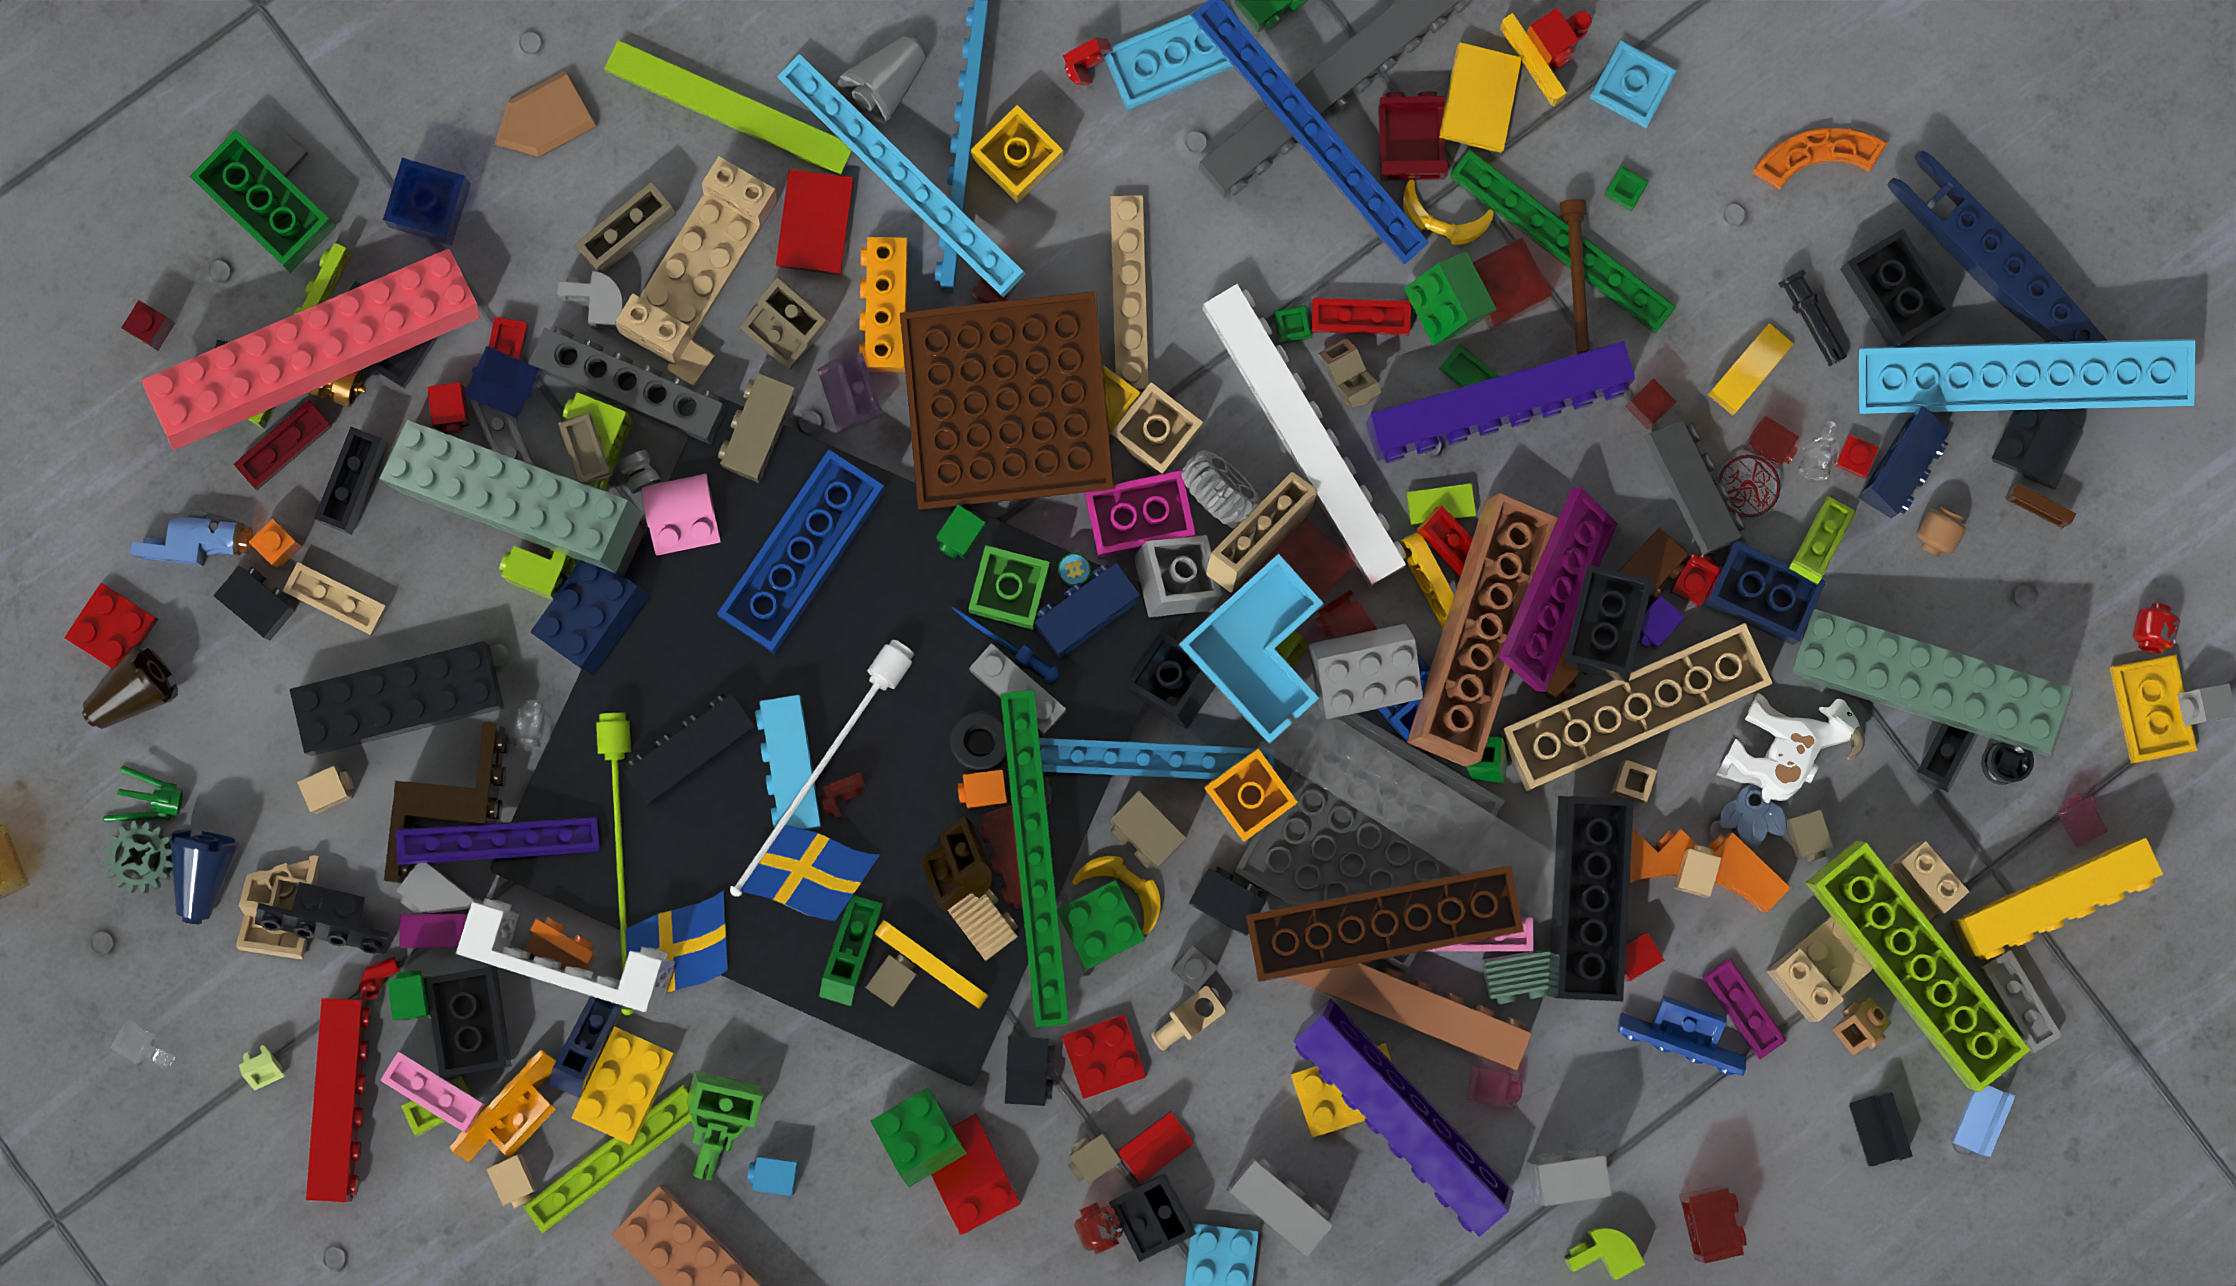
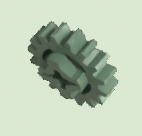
(131, 846)

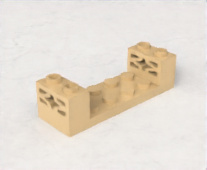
(698, 262)
(1830, 964)

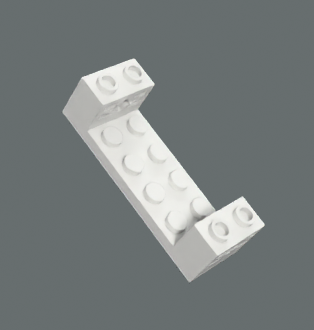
(488, 940)

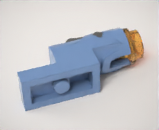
(193, 536)

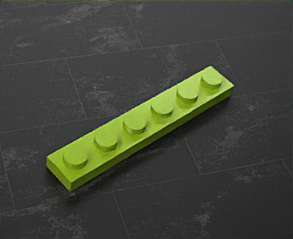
(317, 291)

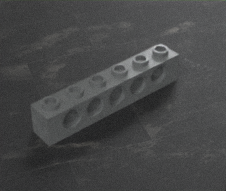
(701, 425)

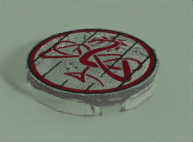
(1751, 484)

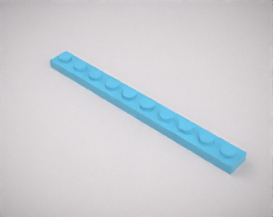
(901, 175)

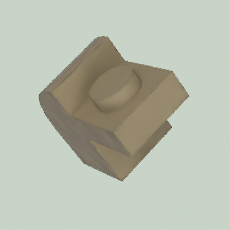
(1349, 374)

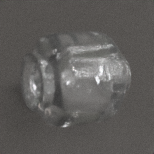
(530, 726)

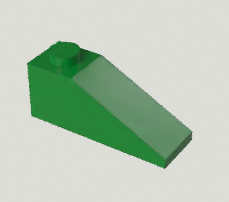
(850, 950)

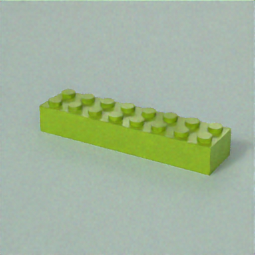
(1917, 966)

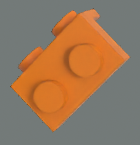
(554, 944)

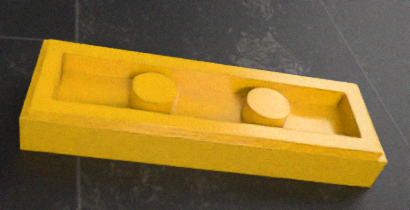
(1532, 60)

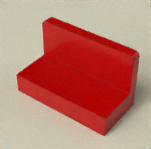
(1155, 1147)

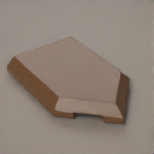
(544, 118)

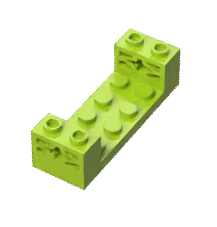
(544, 575)

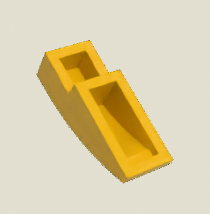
(1750, 369)

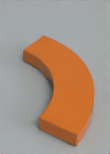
(1817, 147)

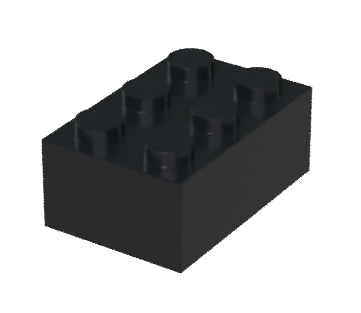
(1897, 289)
(1608, 623)
(468, 1022)

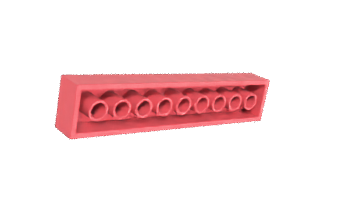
(310, 349)

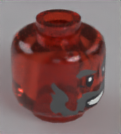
(1098, 1228)

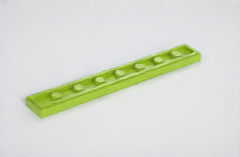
(728, 107)

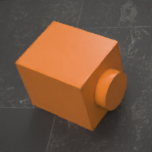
(275, 544)
(983, 789)

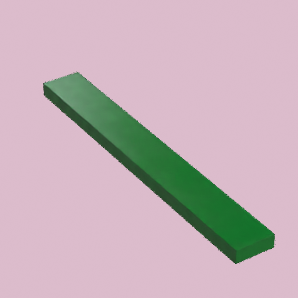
(1553, 236)

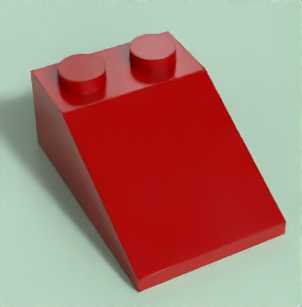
(976, 1183)

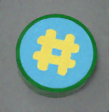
(1074, 569)

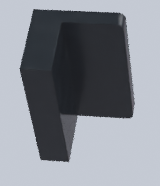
(1880, 1129)

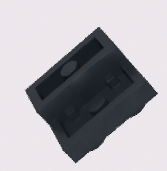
(2038, 445)
(1152, 1217)

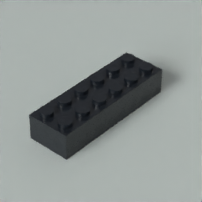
(396, 698)
(1590, 898)

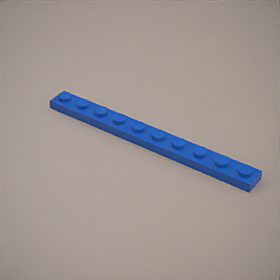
(1309, 129)

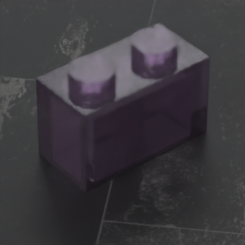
(849, 392)

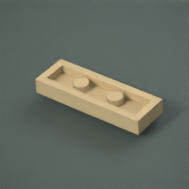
(334, 599)

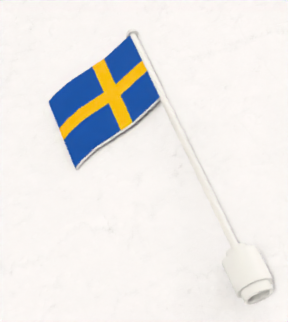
(802, 865)

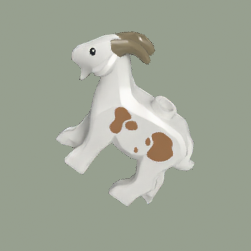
(1793, 750)

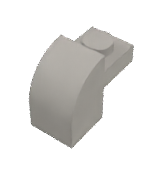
(603, 298)

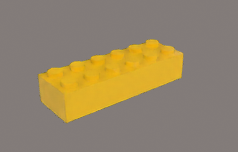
(2059, 896)

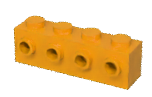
(885, 300)

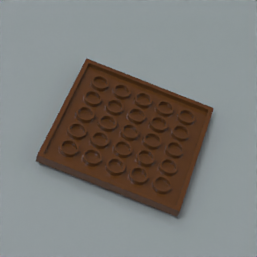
(1007, 400)

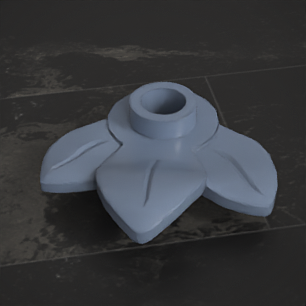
(1753, 821)

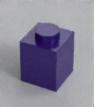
(1659, 623)

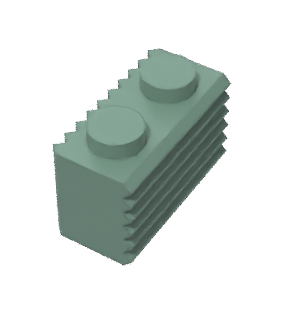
(1517, 975)

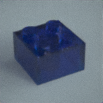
(426, 201)

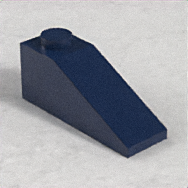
(584, 1046)

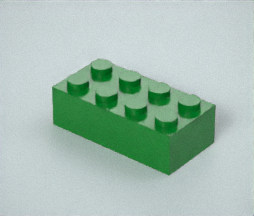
(263, 201)

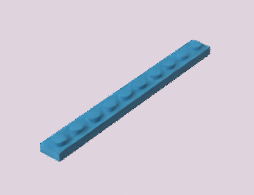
(962, 143)

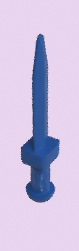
(1024, 656)

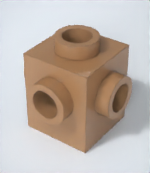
(1862, 1026)

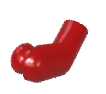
(374, 976)

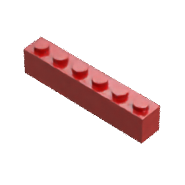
(337, 1100)

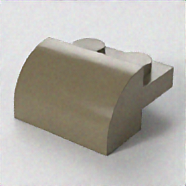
(784, 323)

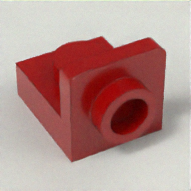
(1084, 57)
(1695, 578)

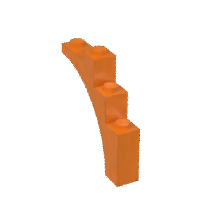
(1738, 870)

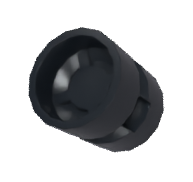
(2006, 763)

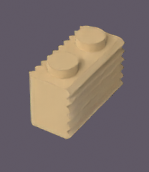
(984, 924)

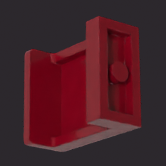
(1410, 137)

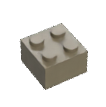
(1147, 831)

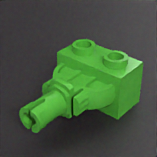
(719, 1110)

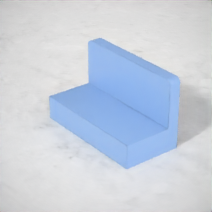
(1983, 1120)

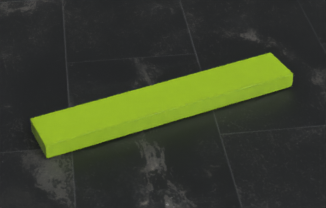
(608, 1162)

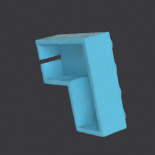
(1239, 643)

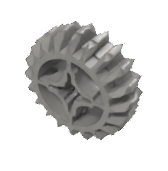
(1220, 488)

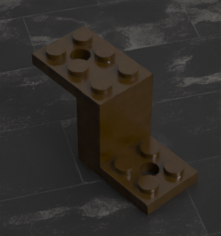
(450, 803)

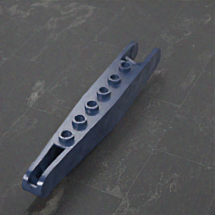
(1996, 258)

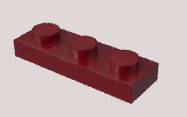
(282, 445)

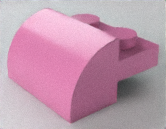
(680, 514)

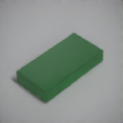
(1466, 368)

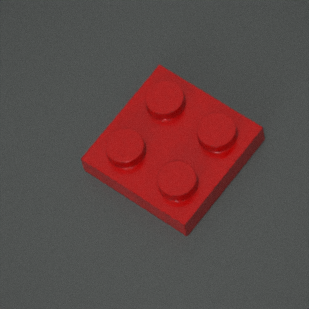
(110, 626)
(1103, 1056)

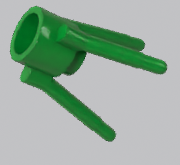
(166, 801)

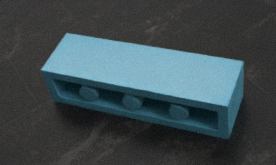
(789, 760)

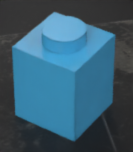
(773, 1175)

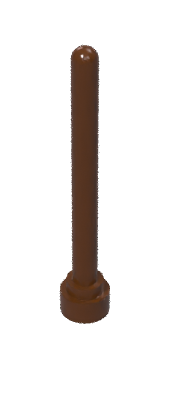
(1573, 213)

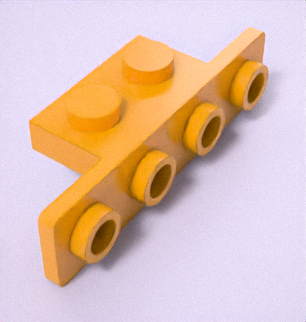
(512, 1114)

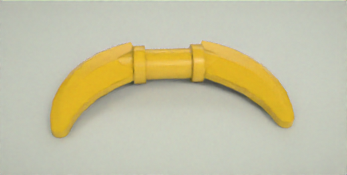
(1457, 234)
(1114, 867)

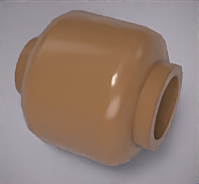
(1941, 531)

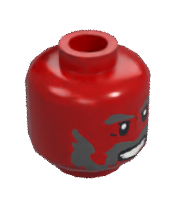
(2156, 628)

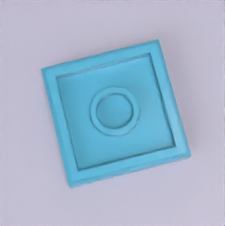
(1633, 84)

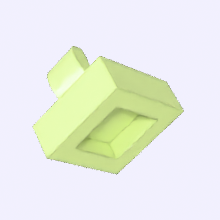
(261, 1069)

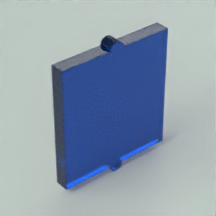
(501, 382)

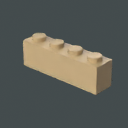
(1261, 532)

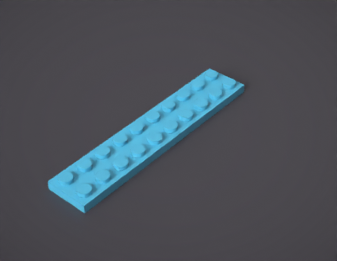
(2026, 376)

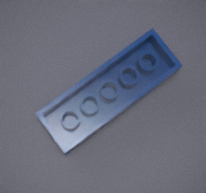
(801, 551)

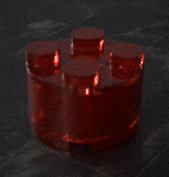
(1344, 617)

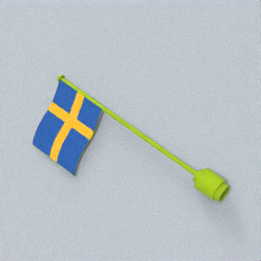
(690, 934)

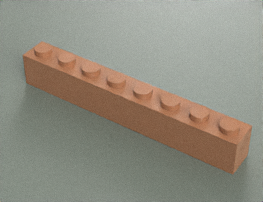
(1424, 1011)

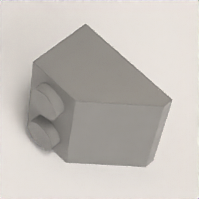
(434, 891)

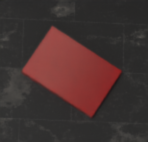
(814, 222)

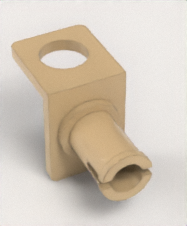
(1187, 1020)

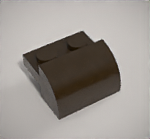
(957, 866)

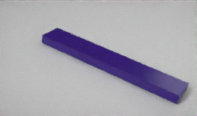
(497, 840)

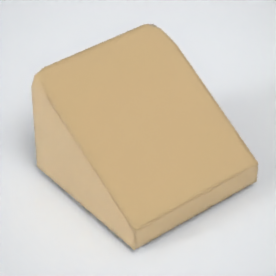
(692, 363)

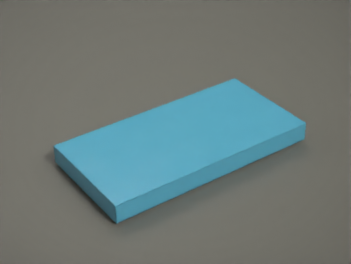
(1163, 61)

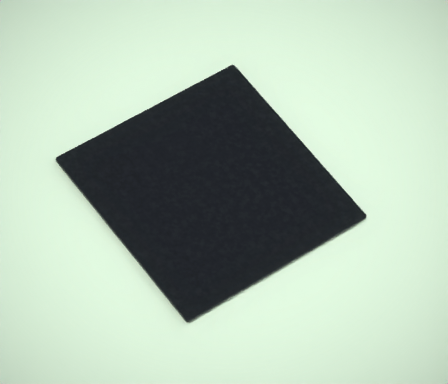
(715, 822)

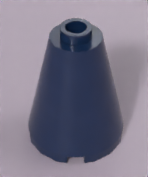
(199, 871)

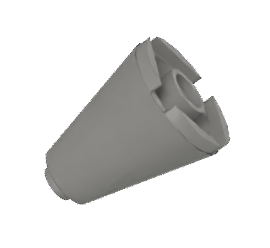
(883, 79)

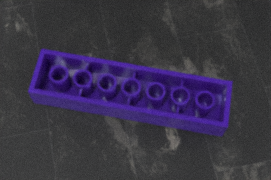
(1500, 401)
(1404, 1118)

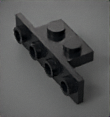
(324, 916)

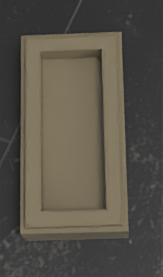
(584, 449)

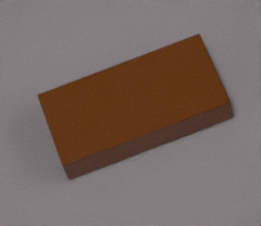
(2040, 506)

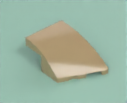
(276, 889)

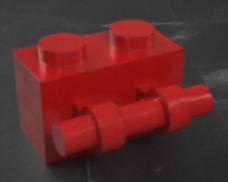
(1558, 36)

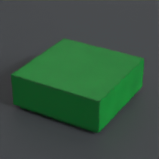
(1626, 188)
(1292, 324)

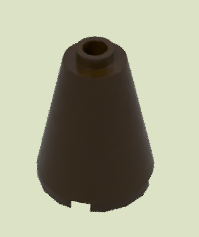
(130, 689)

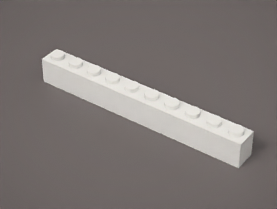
(1304, 435)

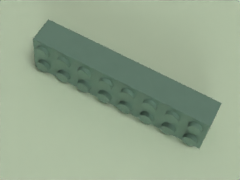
(511, 496)
(1933, 682)

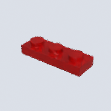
(1361, 316)

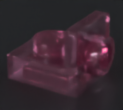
(2081, 819)
(1495, 1087)

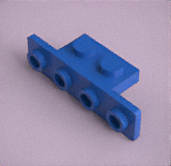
(1686, 1032)

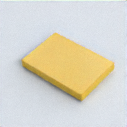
(1480, 97)
(2151, 708)

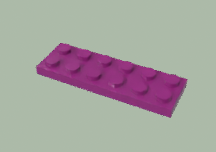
(1554, 592)

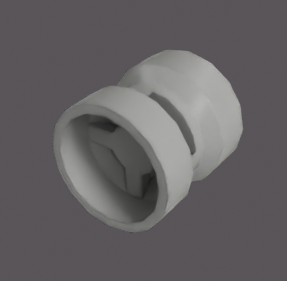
(638, 471)

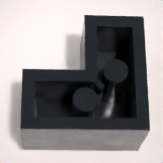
(1028, 1071)

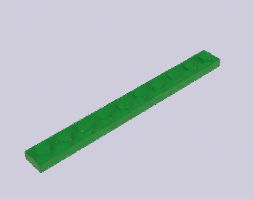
(1034, 858)

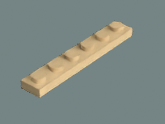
(1129, 290)

